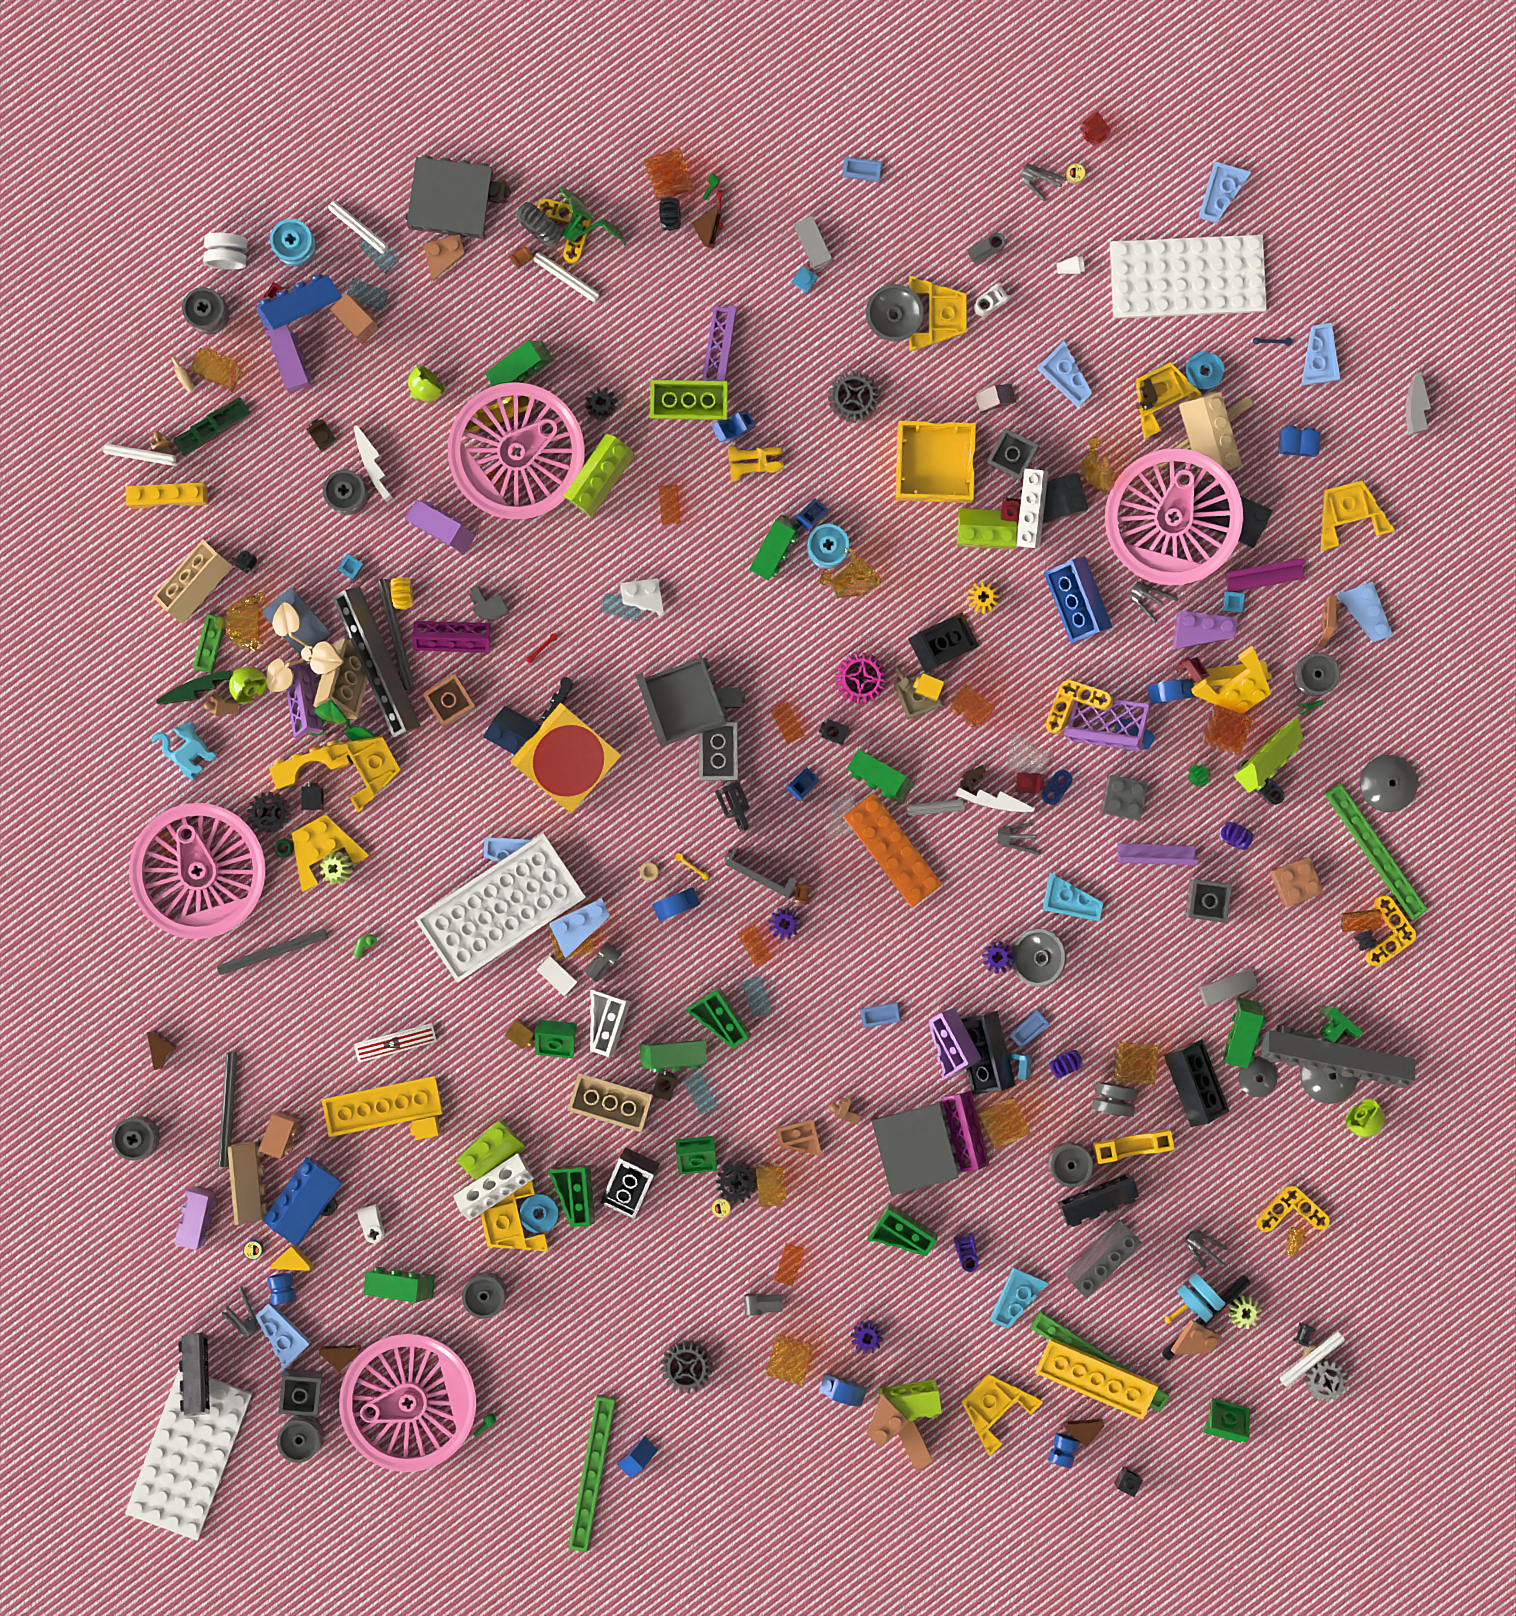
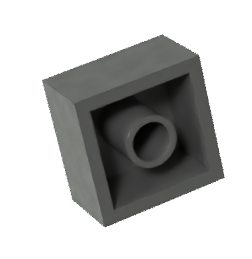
(1013, 454)
(1124, 797)
(1208, 900)
(300, 1392)

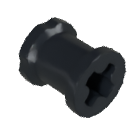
(1309, 1330)

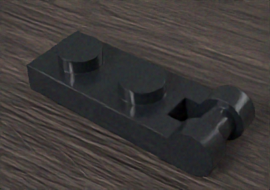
(556, 699)

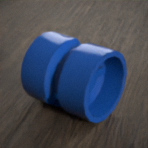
(281, 1287)
(1063, 1451)

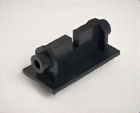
(245, 562)

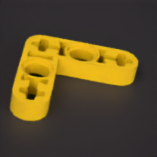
(568, 248)
(1070, 699)
(1396, 937)
(1295, 1203)

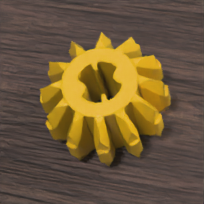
(402, 592)
(988, 602)

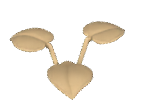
(322, 656)

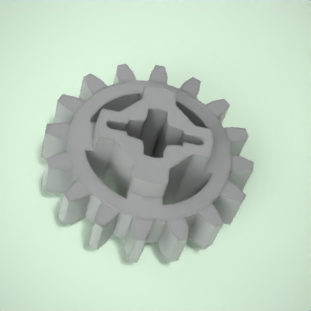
(1318, 1383)

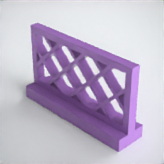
(1108, 739)

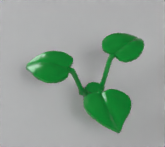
(575, 227)
(330, 712)

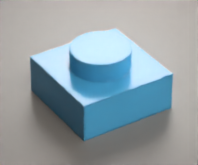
(804, 279)
(350, 566)
(1233, 602)

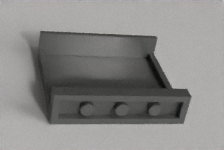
(449, 197)
(682, 701)
(785, 891)
(916, 1148)
(1103, 1258)

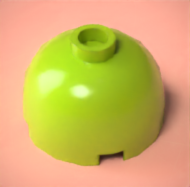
(424, 385)
(247, 683)
(1366, 1119)

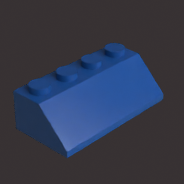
(298, 301)
(1078, 599)
(302, 1201)

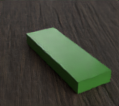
(208, 646)

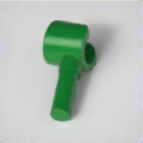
(714, 181)
(1310, 705)
(489, 1421)

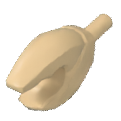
(183, 375)

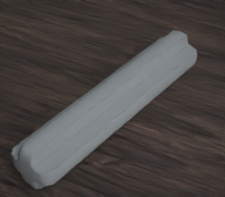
(935, 807)

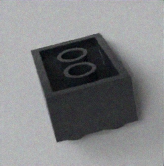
(1064, 498)
(943, 642)
(629, 1183)

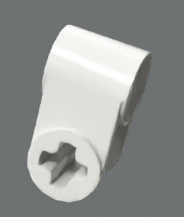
(994, 298)
(371, 1219)

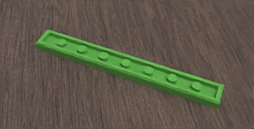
(1376, 851)
(1050, 1328)
(592, 1473)

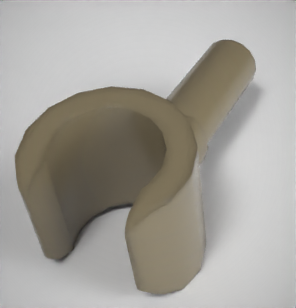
(904, 684)

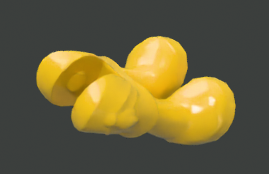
(762, 465)

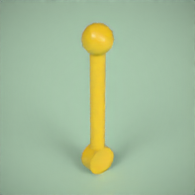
(679, 857)
(1168, 1319)

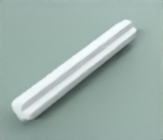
(358, 227)
(566, 276)
(139, 454)
(1311, 1359)

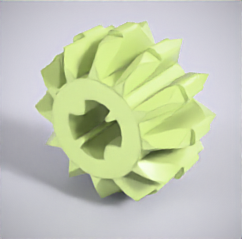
(329, 868)
(1251, 1308)

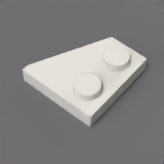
(643, 594)

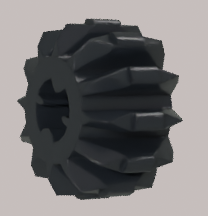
(670, 214)
(607, 398)

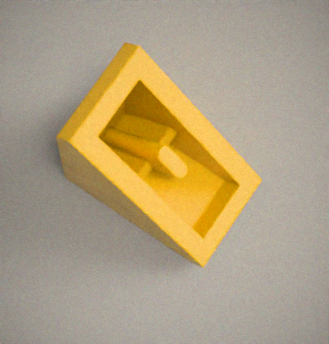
(293, 1260)

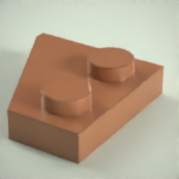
(442, 254)
(1329, 622)
(800, 1137)
(1196, 1340)
(886, 1422)

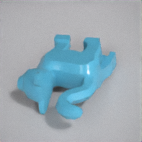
(188, 751)

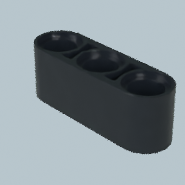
(1265, 791)

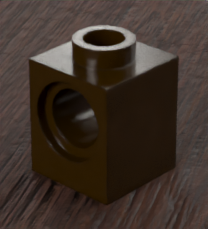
(658, 1091)

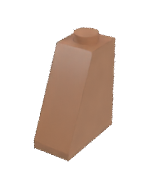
(915, 1445)

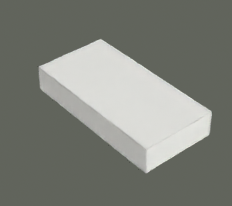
(556, 975)

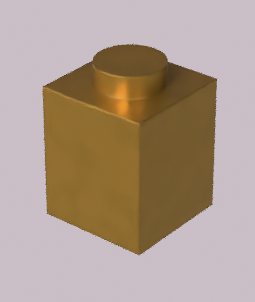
(520, 1034)

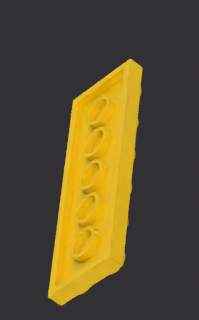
(382, 1106)
(1096, 1378)

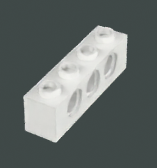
(1032, 508)
(493, 1187)

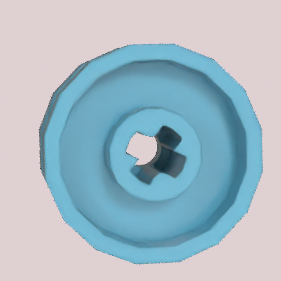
(293, 231)
(825, 535)
(1200, 1297)

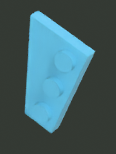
(1068, 900)
(1015, 1297)

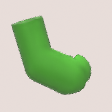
(362, 943)

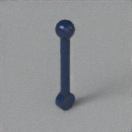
(1287, 342)

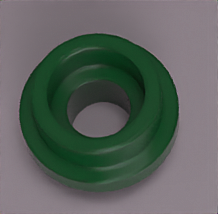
(278, 846)

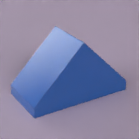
(811, 515)
(802, 784)
(637, 1457)

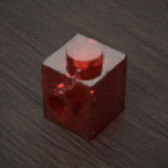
(1095, 129)

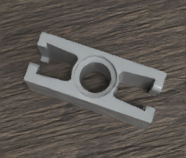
(813, 243)

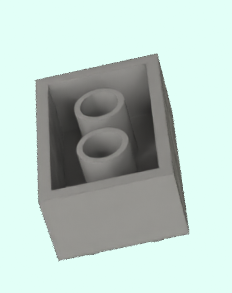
(719, 753)

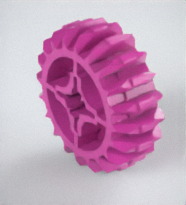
(863, 662)

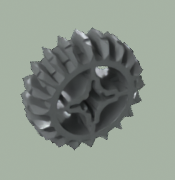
(539, 224)
(848, 390)
(697, 1380)

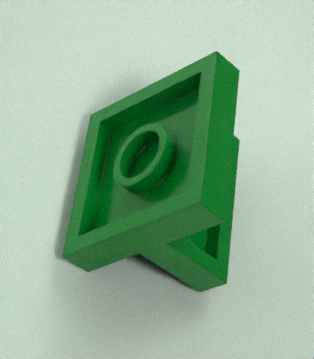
(1338, 1025)
(555, 1039)
(696, 1155)
(1228, 1421)

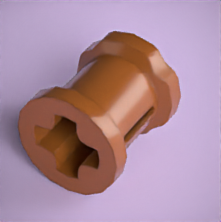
(520, 256)
(802, 893)

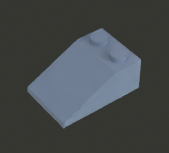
(311, 627)

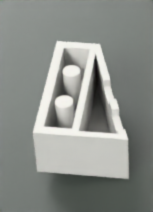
(607, 1021)

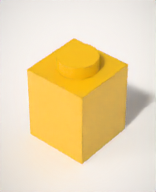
(928, 686)
(425, 1127)

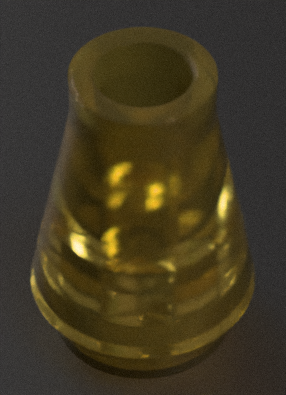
(1295, 1239)

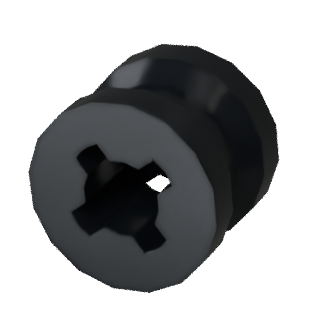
(1365, 940)
(330, 1208)

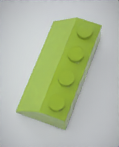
(688, 400)
(599, 474)
(1270, 756)

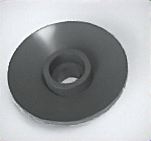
(1248, 1076)

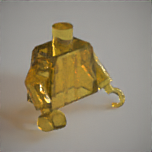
(1096, 470)
(854, 579)
(243, 622)

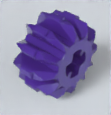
(1236, 836)
(788, 918)
(995, 951)
(1066, 1063)
(859, 1335)

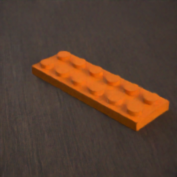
(892, 850)

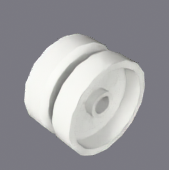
(225, 251)

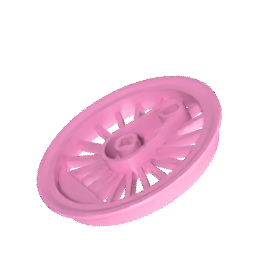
(529, 437)
(1177, 498)
(190, 856)
(391, 1404)

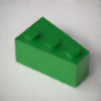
(520, 364)
(775, 547)
(880, 776)
(720, 1017)
(1244, 1033)
(575, 1192)
(902, 1231)

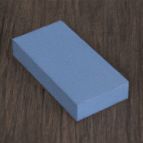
(862, 169)
(880, 1015)
(1029, 1029)

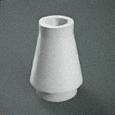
(1071, 266)

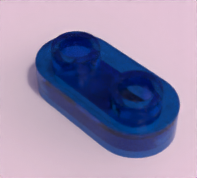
(1056, 787)

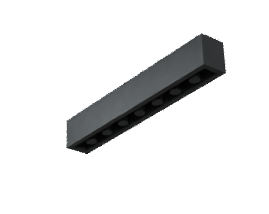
(376, 662)
(1338, 1059)

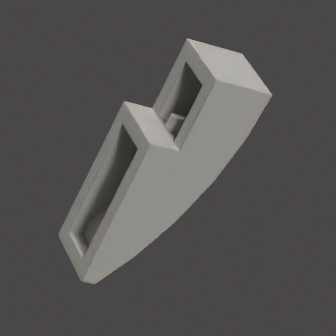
(1416, 404)
(1228, 987)

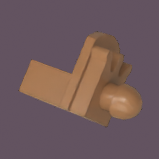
(161, 444)
(219, 706)
(842, 1110)

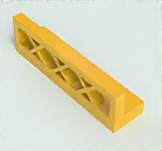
(1222, 675)

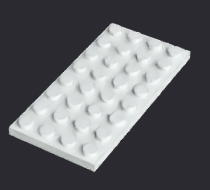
(1188, 276)
(500, 907)
(188, 1460)

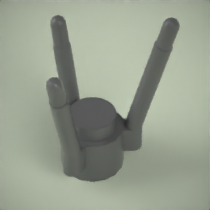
(1032, 172)
(1141, 591)
(1006, 836)
(1195, 1241)
(247, 1326)

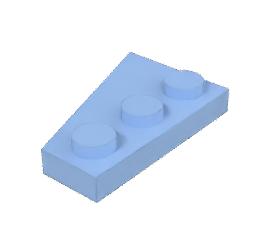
(1221, 189)
(1321, 357)
(1065, 375)
(1367, 610)
(500, 848)
(578, 925)
(282, 1333)

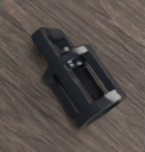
(737, 810)

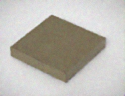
(913, 703)

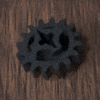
(260, 802)
(745, 1182)

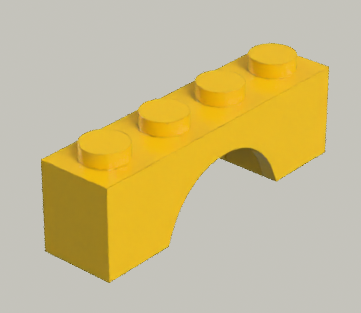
(508, 403)
(166, 494)
(287, 773)
(1126, 1146)

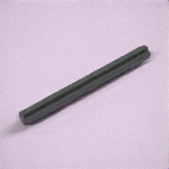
(396, 634)
(272, 951)
(227, 1108)

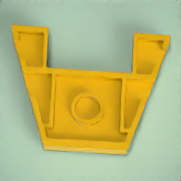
(946, 314)
(1169, 387)
(1348, 505)
(1242, 691)
(372, 761)
(317, 841)
(504, 1226)
(989, 1402)

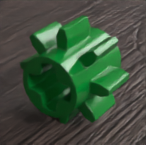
(1198, 775)

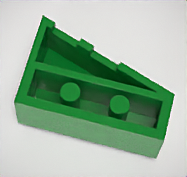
(673, 1055)
(399, 1285)

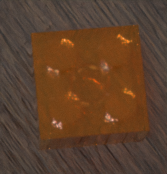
(668, 174)
(971, 707)
(1226, 730)

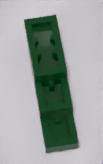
(212, 426)
(189, 690)

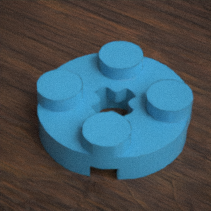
(1210, 361)
(550, 1213)

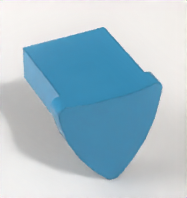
(1024, 1064)

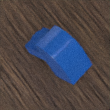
(734, 427)
(1170, 691)
(676, 904)
(843, 1391)

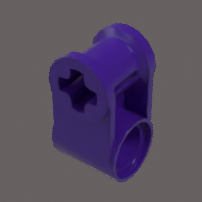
(966, 1250)

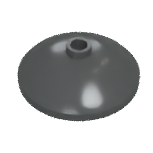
(897, 300)
(1376, 786)
(1029, 953)
(1327, 1090)

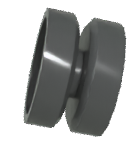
(216, 310)
(334, 491)
(1322, 665)
(1114, 1100)
(124, 1138)
(1070, 1176)
(479, 1305)
(289, 1438)

